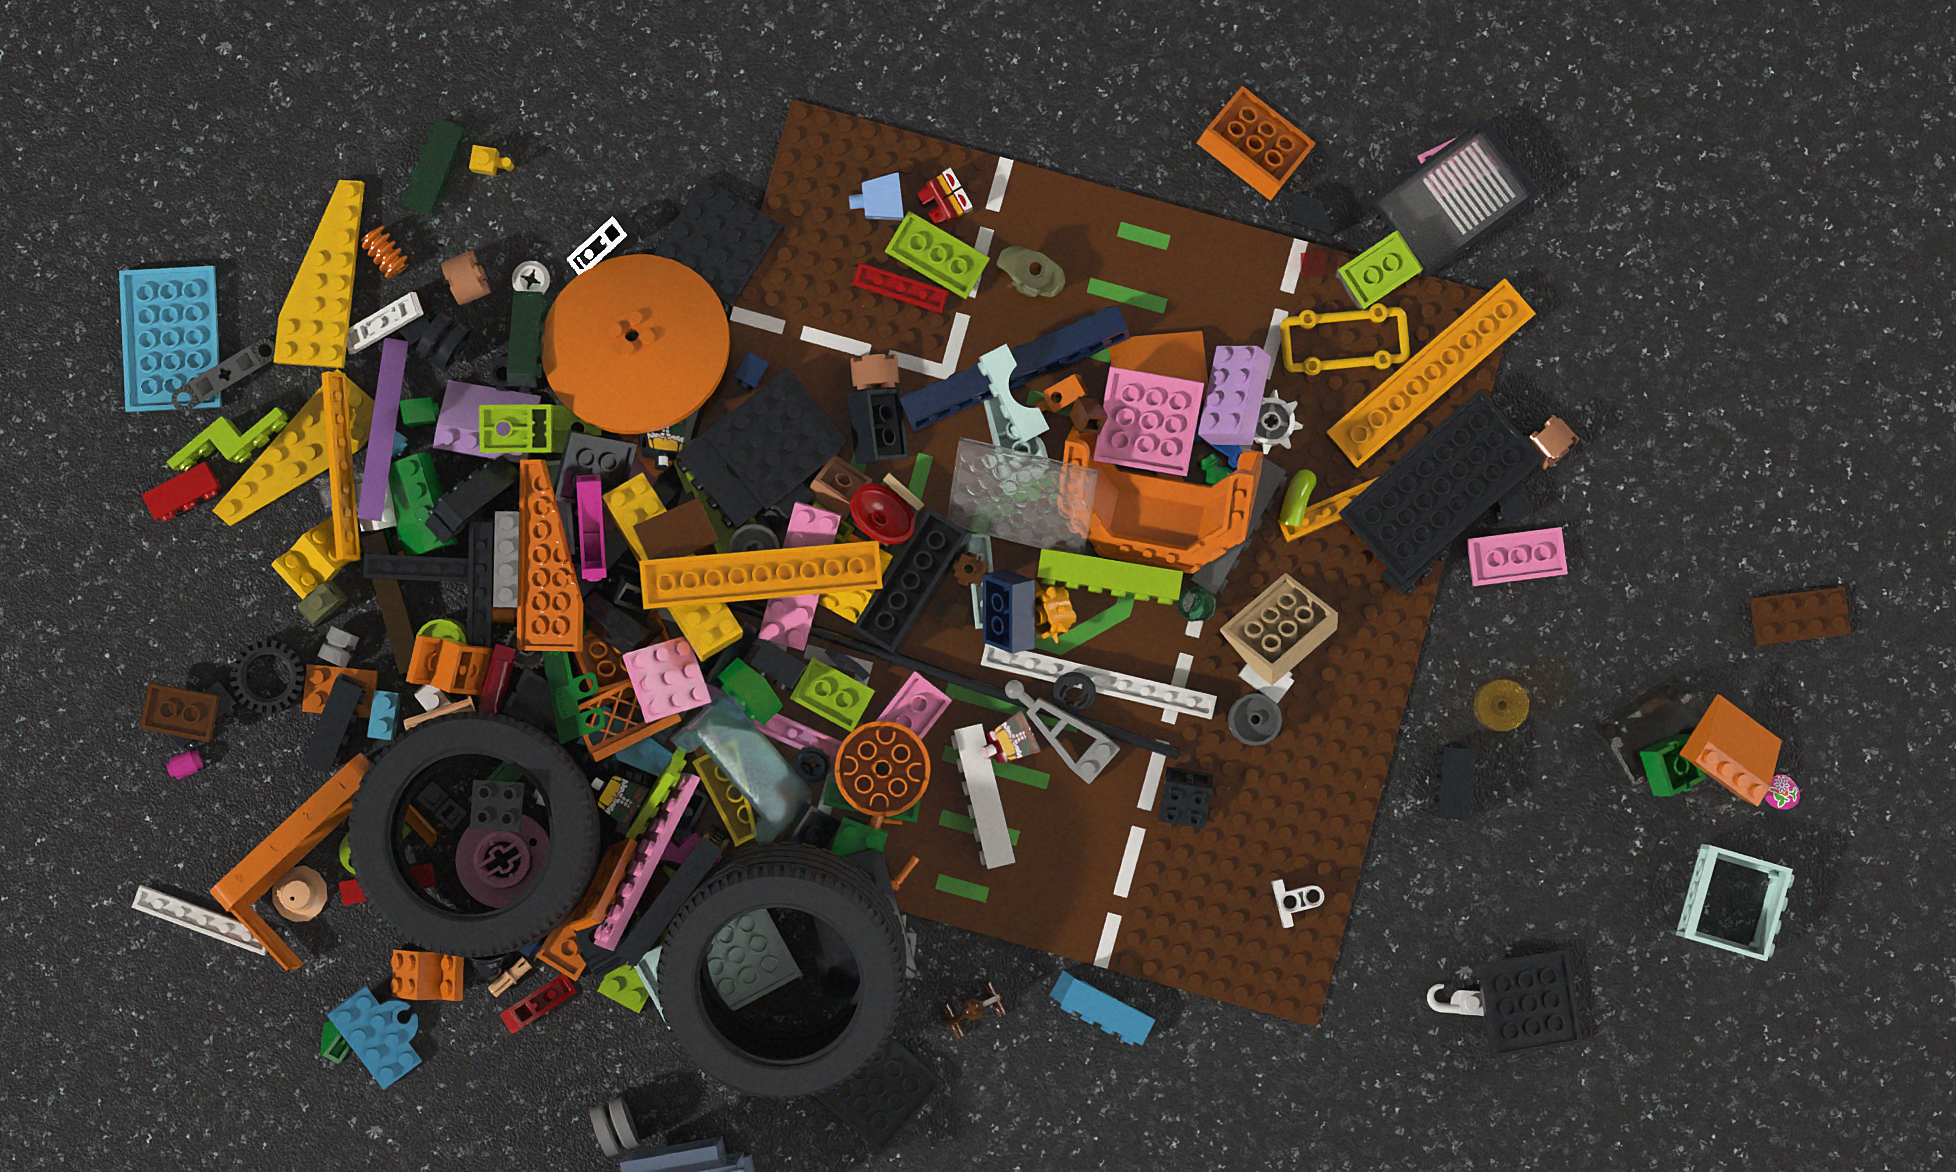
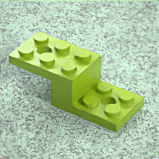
(532, 428)
(229, 440)

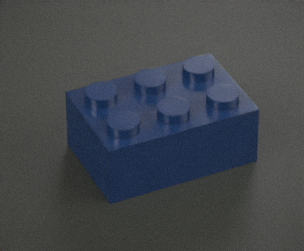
(1008, 611)

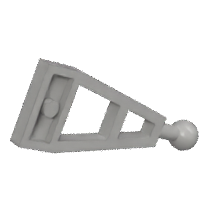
(1093, 759)

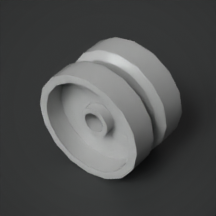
(614, 1127)

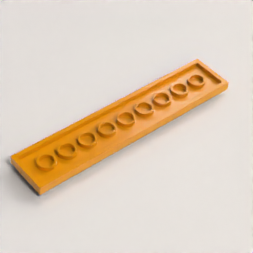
(1430, 373)
(760, 574)

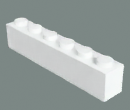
(984, 796)

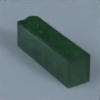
(434, 167)
(525, 338)

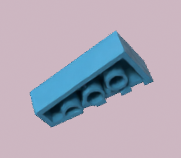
(1102, 1008)

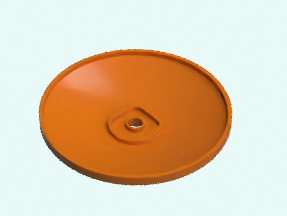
(642, 381)

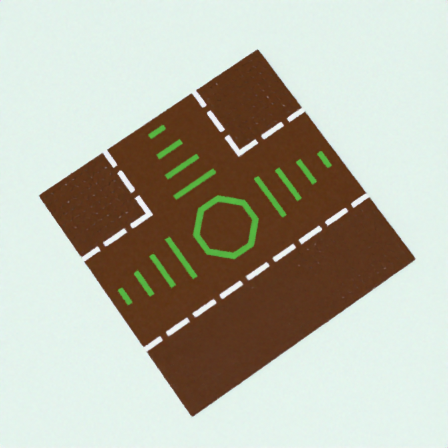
(1092, 859)

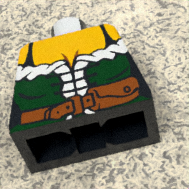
(663, 444)
(620, 797)

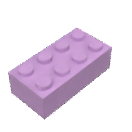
(1234, 395)

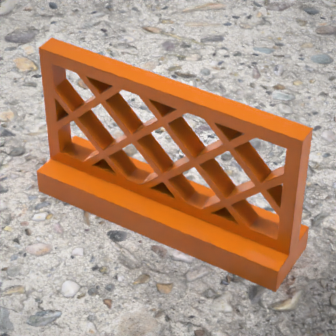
(628, 735)

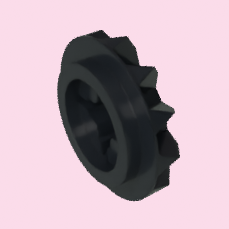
(804, 769)

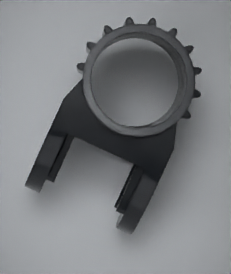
(598, 959)

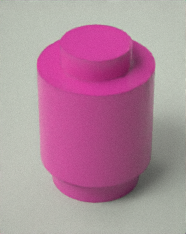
(184, 764)

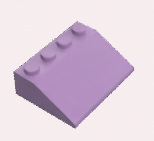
(459, 418)

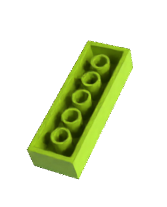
(1109, 575)

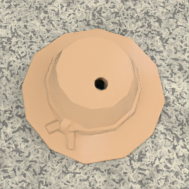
(307, 889)

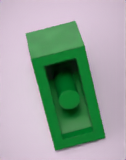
(419, 411)

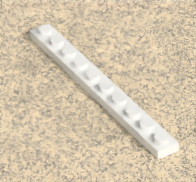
(1105, 681)

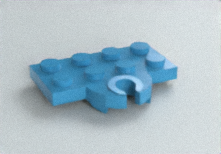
(377, 1034)

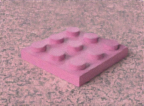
(666, 679)

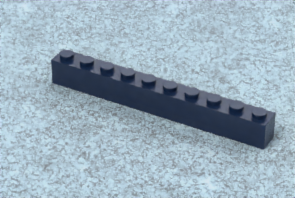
(1033, 361)

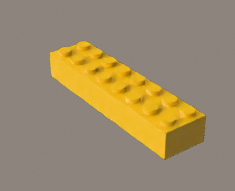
(704, 625)

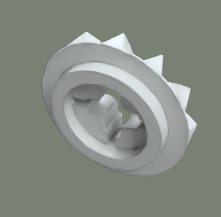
(526, 269)

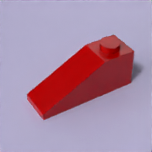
(537, 1003)

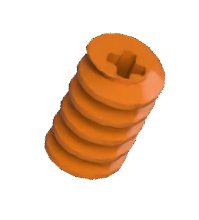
(384, 253)

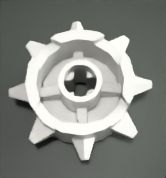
(1285, 422)

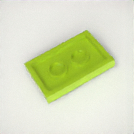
(1380, 269)
(832, 694)

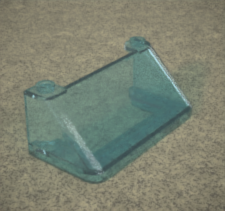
(748, 762)

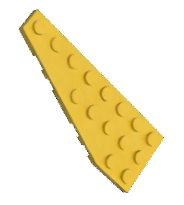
(318, 307)
(295, 455)

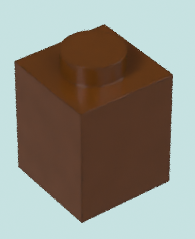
(1088, 415)

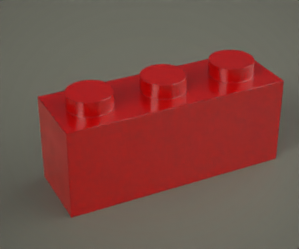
(182, 492)

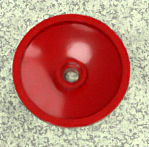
(882, 514)

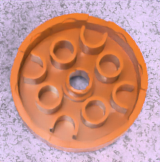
(857, 768)

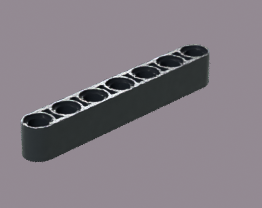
(614, 543)

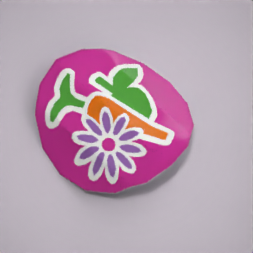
(1783, 793)

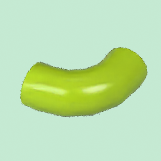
(1297, 497)

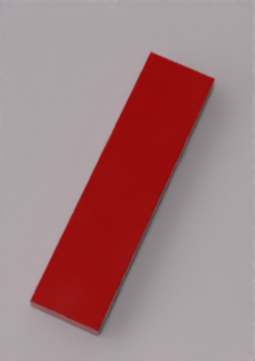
(900, 288)
(353, 894)

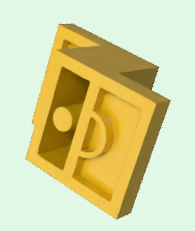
(311, 560)
(852, 603)

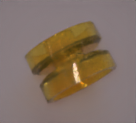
(1487, 707)

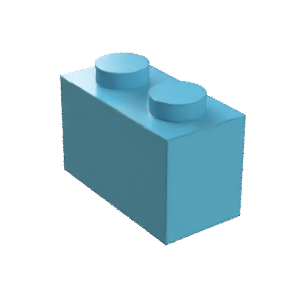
(384, 715)

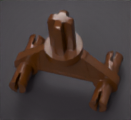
(973, 1010)

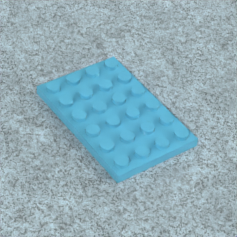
(167, 334)

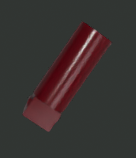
(497, 679)

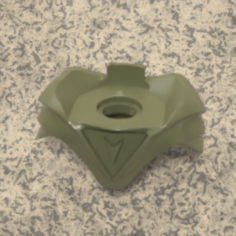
(1016, 263)

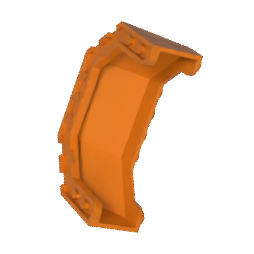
(1162, 518)

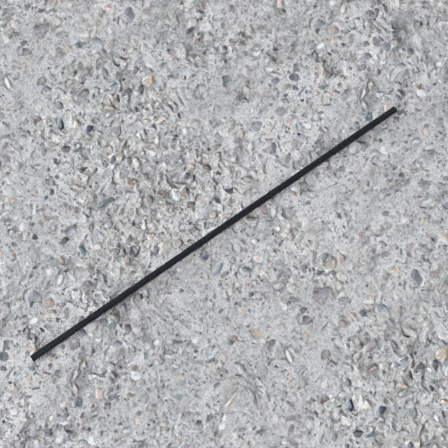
(925, 668)

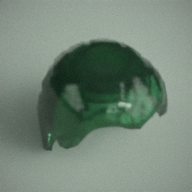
(1196, 604)

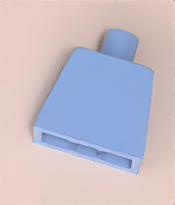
(880, 198)

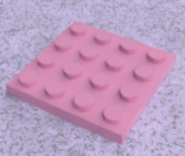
(1149, 421)

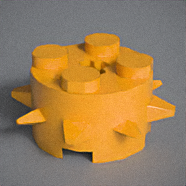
(1052, 611)

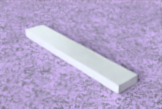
(196, 918)

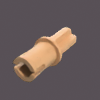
(509, 977)

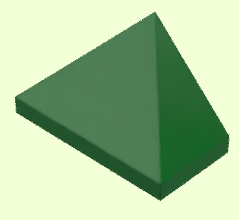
(333, 1043)

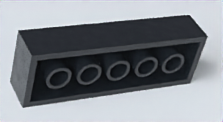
(912, 581)

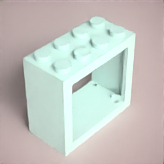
(1768, 922)

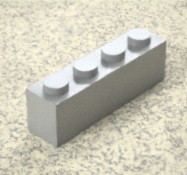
(506, 559)

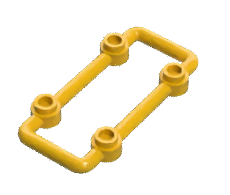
(1376, 313)

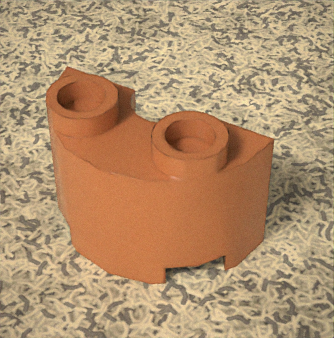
(874, 370)

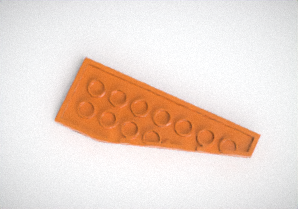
(547, 583)

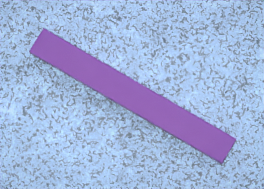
(382, 429)

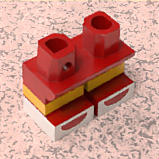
(939, 190)

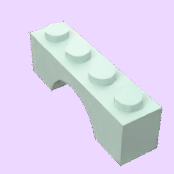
(998, 366)

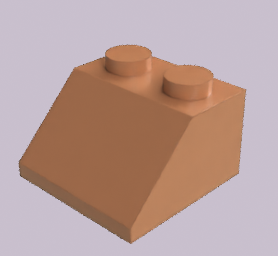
(836, 486)

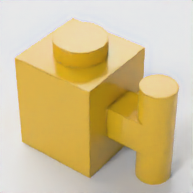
(487, 160)

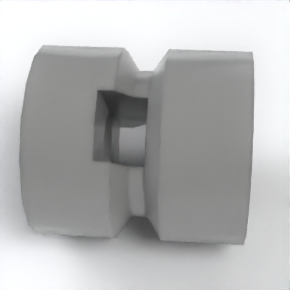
(338, 646)

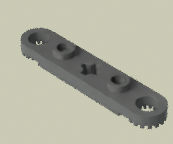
(209, 383)

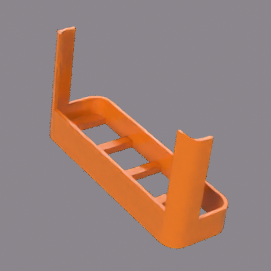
(288, 846)

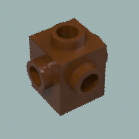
(976, 576)

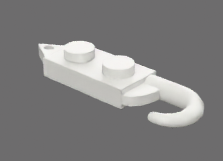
(1461, 1002)

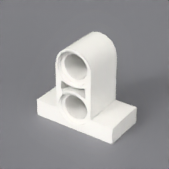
(1301, 900)

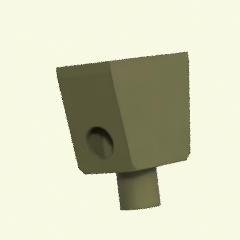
(322, 602)

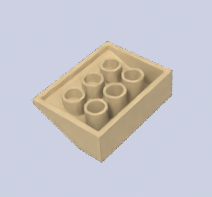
(1280, 628)

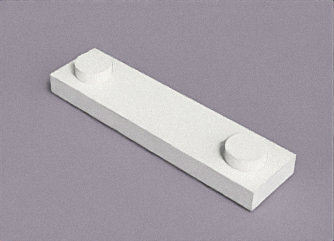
(383, 322)

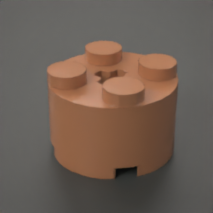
(465, 277)
(1553, 441)

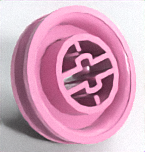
(484, 884)

